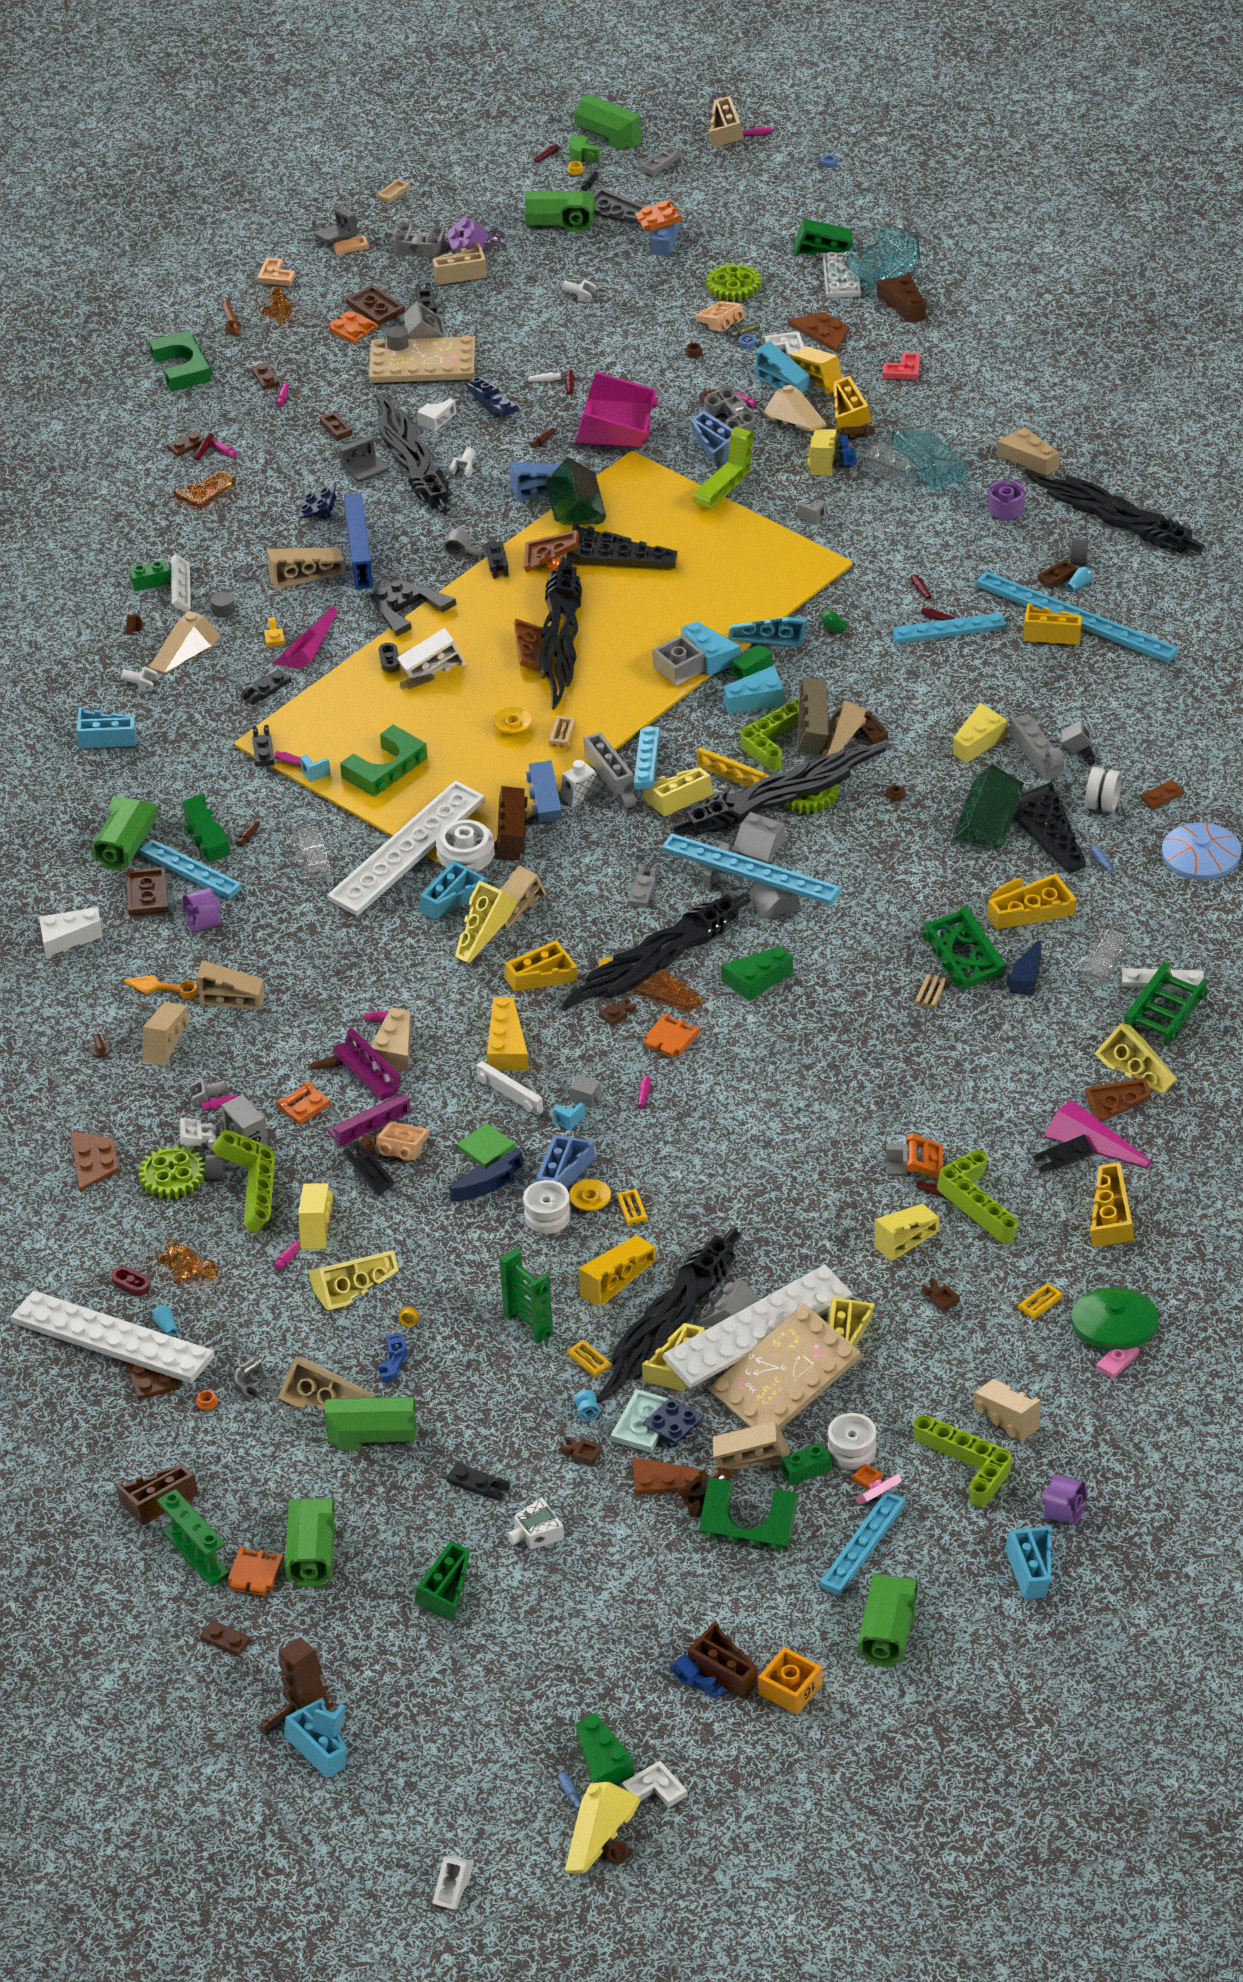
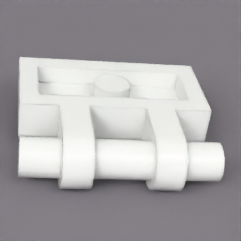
(194, 1133)

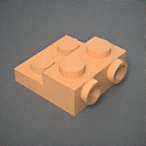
(721, 315)
(401, 1141)

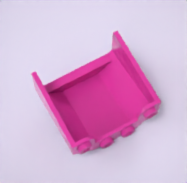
(616, 413)

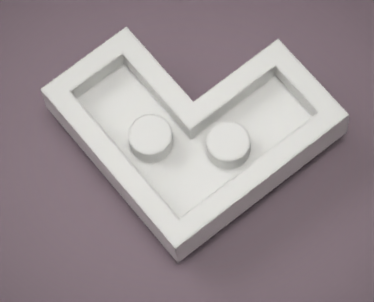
(787, 341)
(656, 1780)

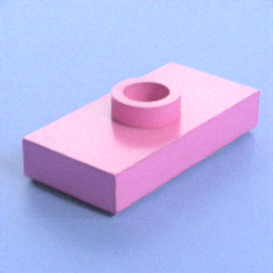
(1116, 1361)
(877, 1488)

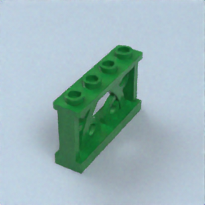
(953, 963)

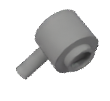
(459, 538)

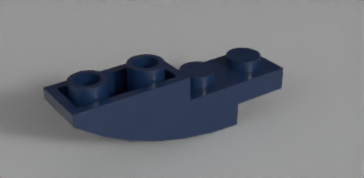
(490, 398)
(484, 1181)

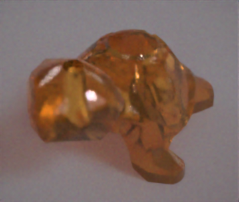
(281, 305)
(186, 1262)

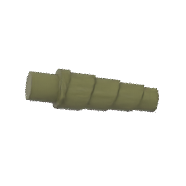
(744, 330)

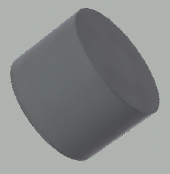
(397, 338)
(1079, 552)
(222, 604)
(215, 1167)

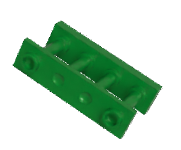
(1153, 990)
(514, 1300)
(193, 1538)

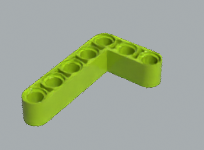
(731, 473)
(758, 736)
(260, 1165)
(957, 1185)
(989, 1458)

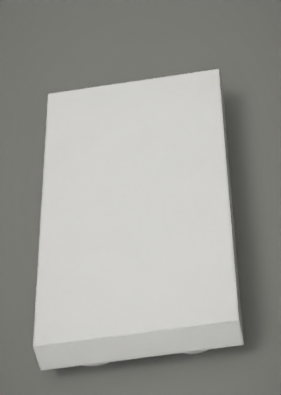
(838, 278)

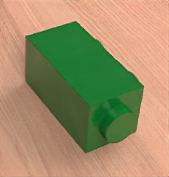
(150, 575)
(752, 662)
(806, 1464)

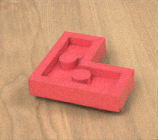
(906, 370)

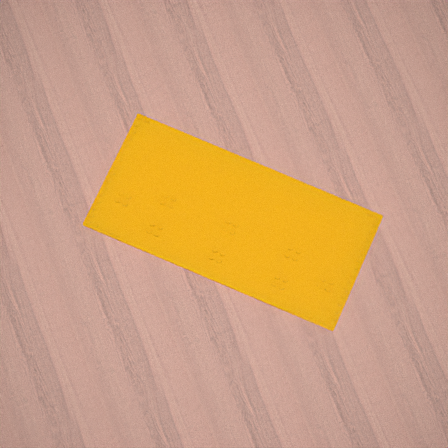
(726, 573)

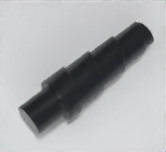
(589, 181)
(1089, 755)

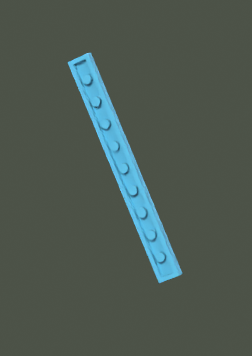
(751, 869)

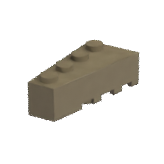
(812, 716)

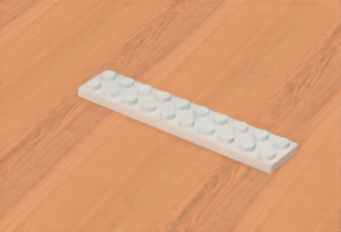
(404, 848)
(740, 1333)
(112, 1336)

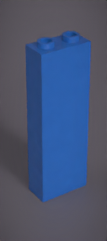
(358, 541)

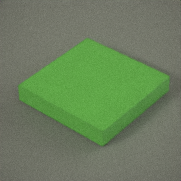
(485, 1145)

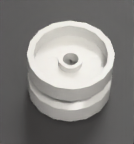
(1103, 789)
(546, 1206)
(852, 1441)

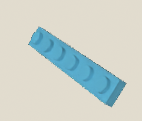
(949, 628)
(647, 758)
(190, 869)
(862, 1543)

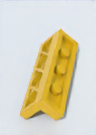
(728, 768)

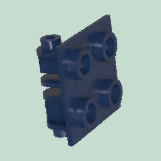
(318, 502)
(673, 1421)

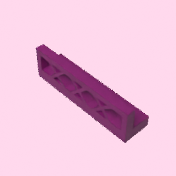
(367, 1069)
(370, 1119)

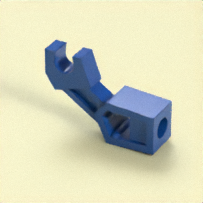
(848, 455)
(397, 1353)
(690, 1674)

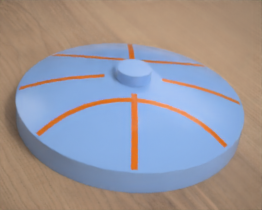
(1201, 851)

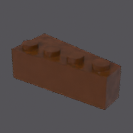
(511, 823)

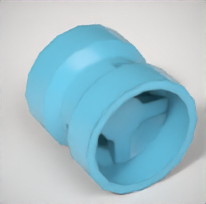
(586, 1404)

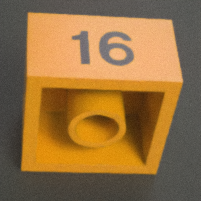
(790, 1680)

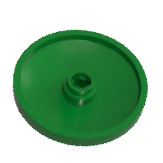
(1115, 1318)

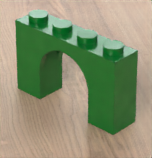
(181, 346)
(377, 777)
(718, 1520)

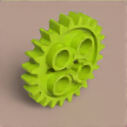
(733, 282)
(814, 801)
(172, 1172)

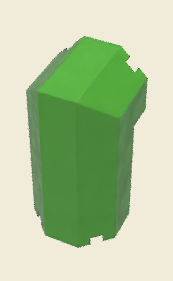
(610, 121)
(560, 209)
(123, 832)
(373, 1419)
(310, 1541)
(887, 1619)

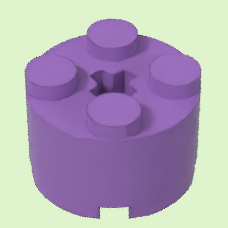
(467, 234)
(1006, 500)
(201, 910)
(1064, 1499)

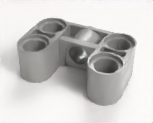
(418, 244)
(729, 403)

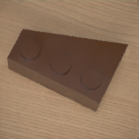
(903, 297)
(141, 1496)
(723, 1660)
(301, 1675)

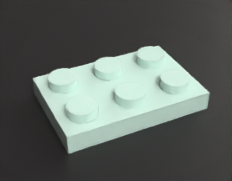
(630, 1426)

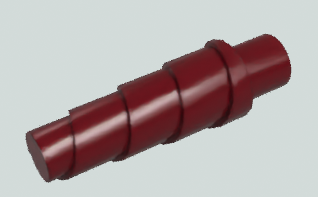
(546, 153)
(569, 380)
(205, 444)
(919, 584)
(934, 614)
(931, 1188)

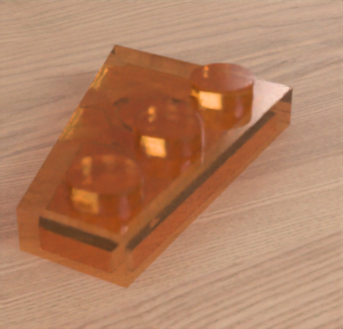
(207, 490)
(669, 990)

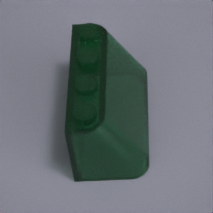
(575, 495)
(989, 809)

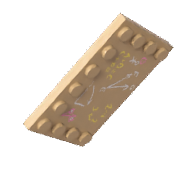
(423, 360)
(785, 1370)

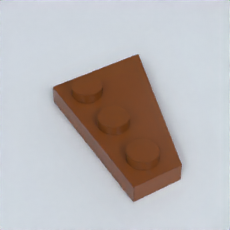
(544, 549)
(528, 643)
(1116, 1098)
(660, 1477)

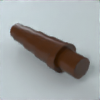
(539, 440)
(248, 834)
(325, 1063)
(276, 1719)

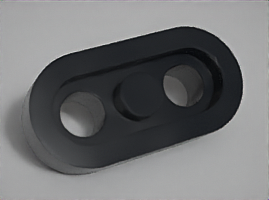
(388, 657)

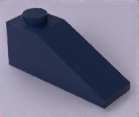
(1025, 971)

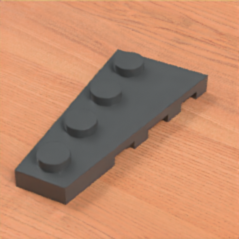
(615, 206)

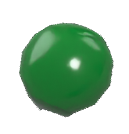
(833, 622)

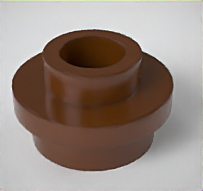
(693, 350)
(896, 793)

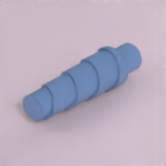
(1099, 855)
(569, 1788)

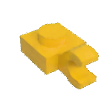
(274, 636)

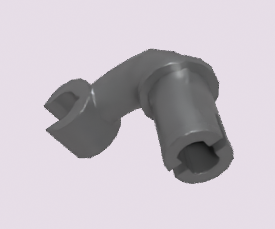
(242, 1373)

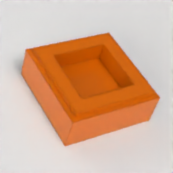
(866, 1475)

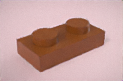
(1162, 794)

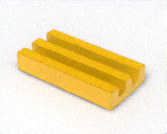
(635, 1219)
(1042, 1303)
(585, 1364)

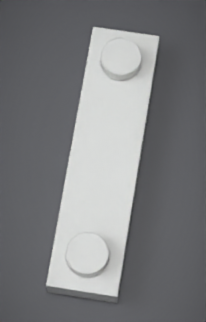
(180, 583)
(1141, 977)
(529, 1100)

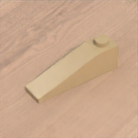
(793, 408)

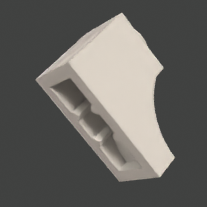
(435, 415)
(452, 1881)

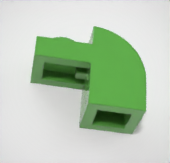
(581, 150)

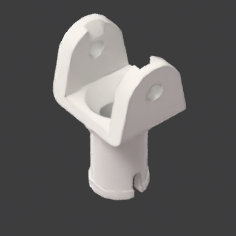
(581, 291)
(463, 462)
(141, 679)

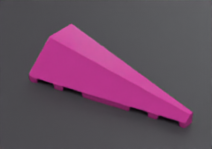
(306, 646)
(1075, 1121)

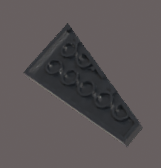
(619, 550)
(1047, 823)

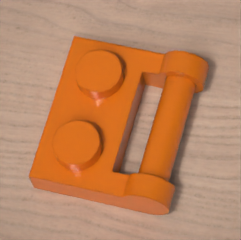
(306, 1107)
(931, 1156)

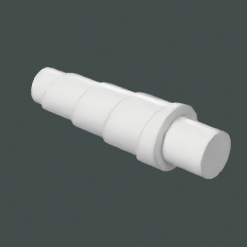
(547, 377)

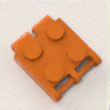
(658, 216)
(351, 325)
(670, 1037)
(254, 1572)

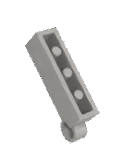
(1037, 747)
(610, 768)

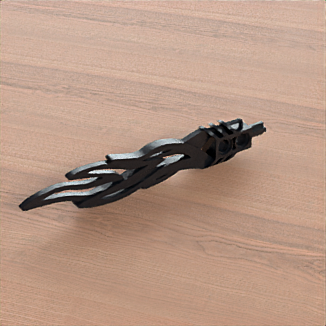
(426, 480)
(1097, 501)
(562, 598)
(774, 791)
(708, 920)
(661, 1317)

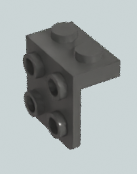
(344, 227)
(360, 459)

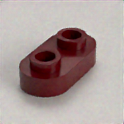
(134, 1281)

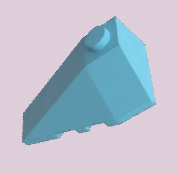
(776, 631)

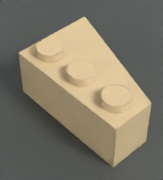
(461, 266)

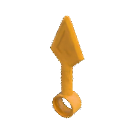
(151, 983)

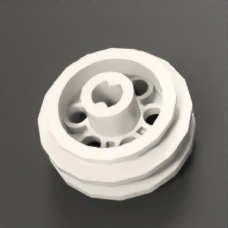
(465, 843)

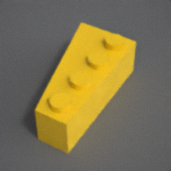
(1032, 904)
(506, 1040)
(1111, 1210)
(615, 1269)

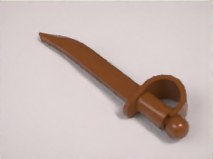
(232, 324)

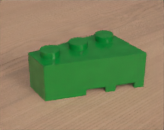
(821, 238)
(203, 829)
(757, 972)
(444, 1582)
(602, 1752)

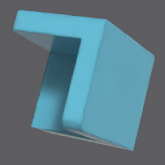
(314, 770)
(568, 1116)
(327, 1722)

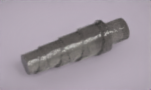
(416, 681)

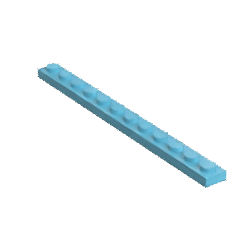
(1090, 621)

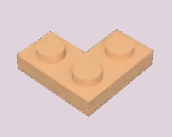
(273, 274)

